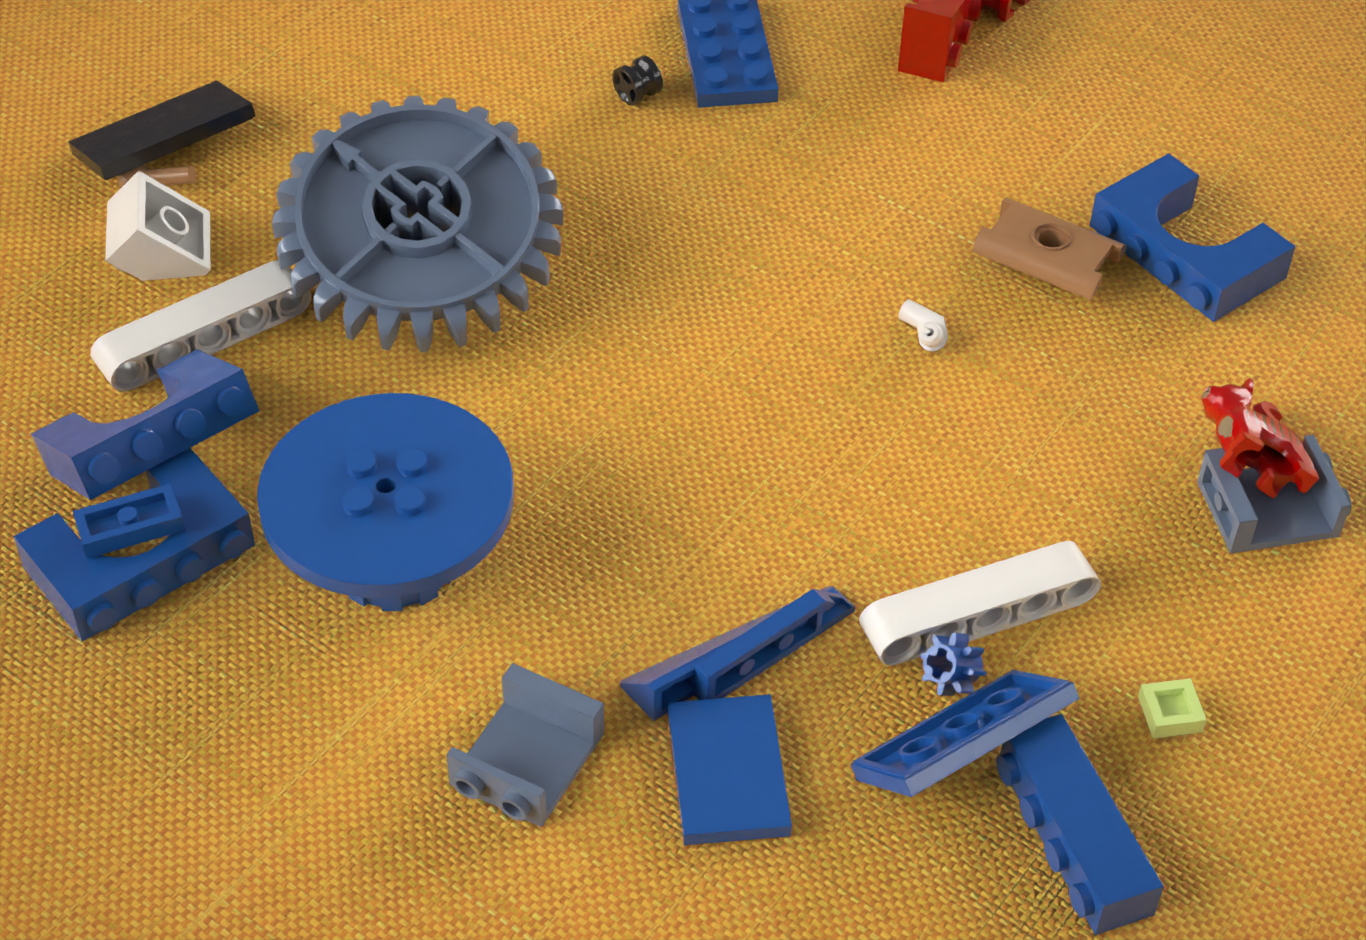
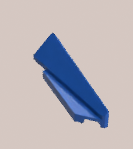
(738, 655)

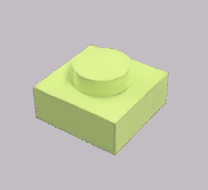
(1172, 708)

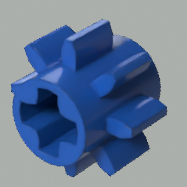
(953, 664)

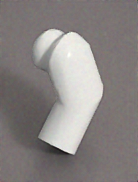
(930, 325)

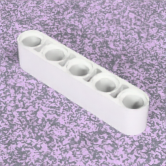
(200, 322)
(980, 601)

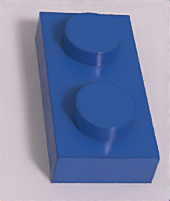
(129, 520)

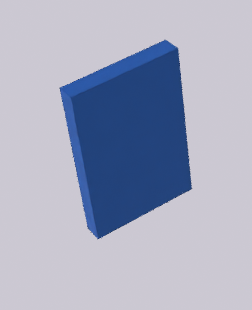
(728, 770)

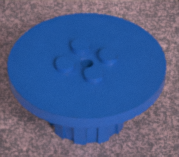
(386, 497)

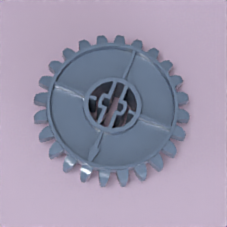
(417, 219)

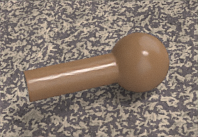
(165, 176)

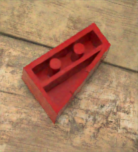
(935, 35)

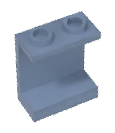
(1257, 521)
(529, 747)

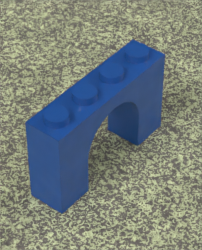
(1205, 276)
(202, 401)
(106, 589)

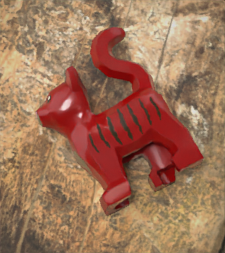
(1257, 439)

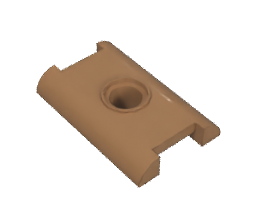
(1048, 248)

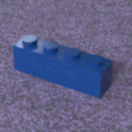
(1079, 826)

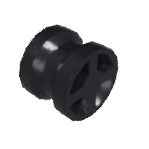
(637, 80)

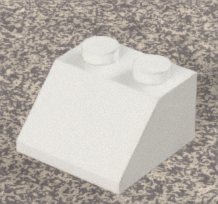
(156, 232)

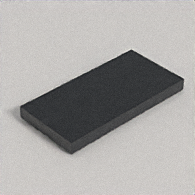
(161, 129)

